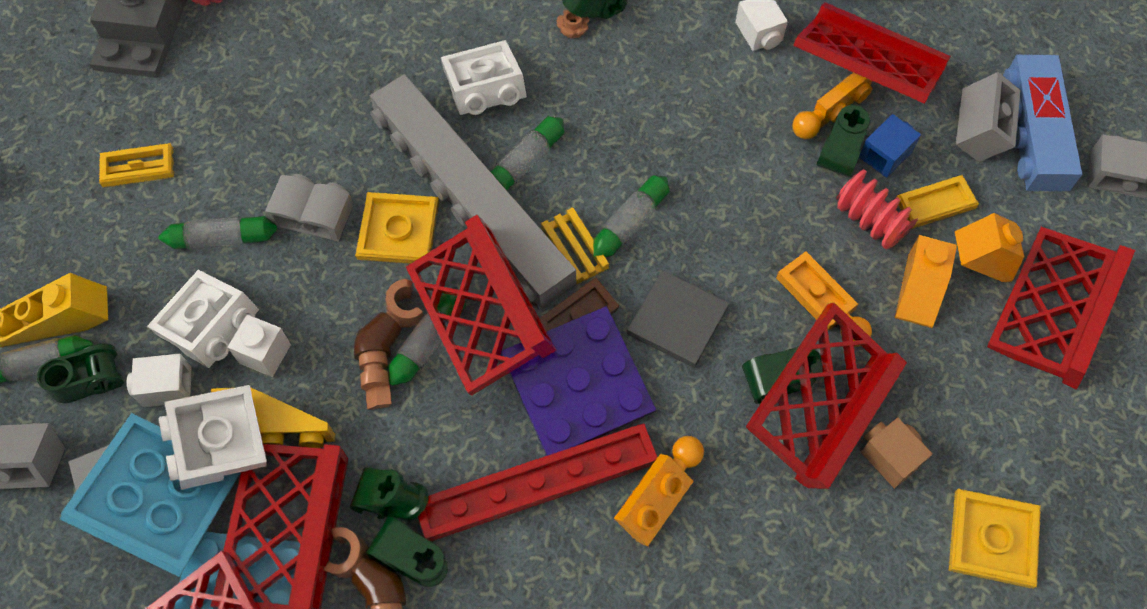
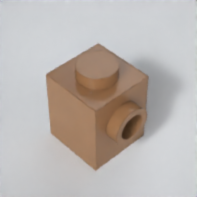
(895, 451)

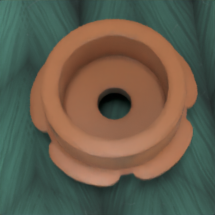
(569, 28)

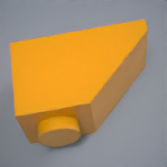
(991, 247)
(925, 280)

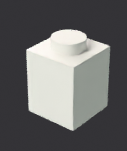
(761, 23)
(259, 345)
(159, 379)

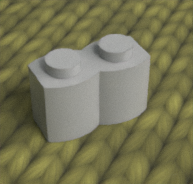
(309, 207)

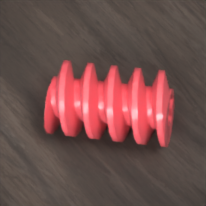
(874, 210)

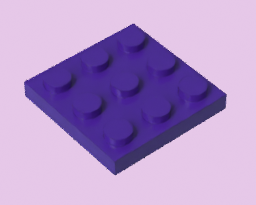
(583, 385)

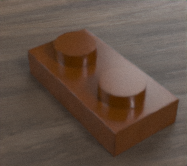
(582, 302)

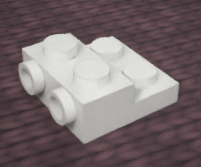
(484, 78)
(203, 318)
(212, 436)

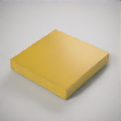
(397, 227)
(995, 538)

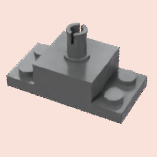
(134, 35)

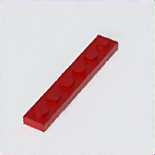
(536, 482)

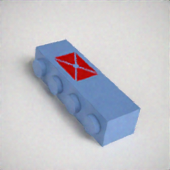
(1044, 125)

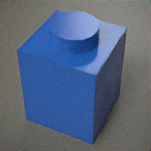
(889, 145)

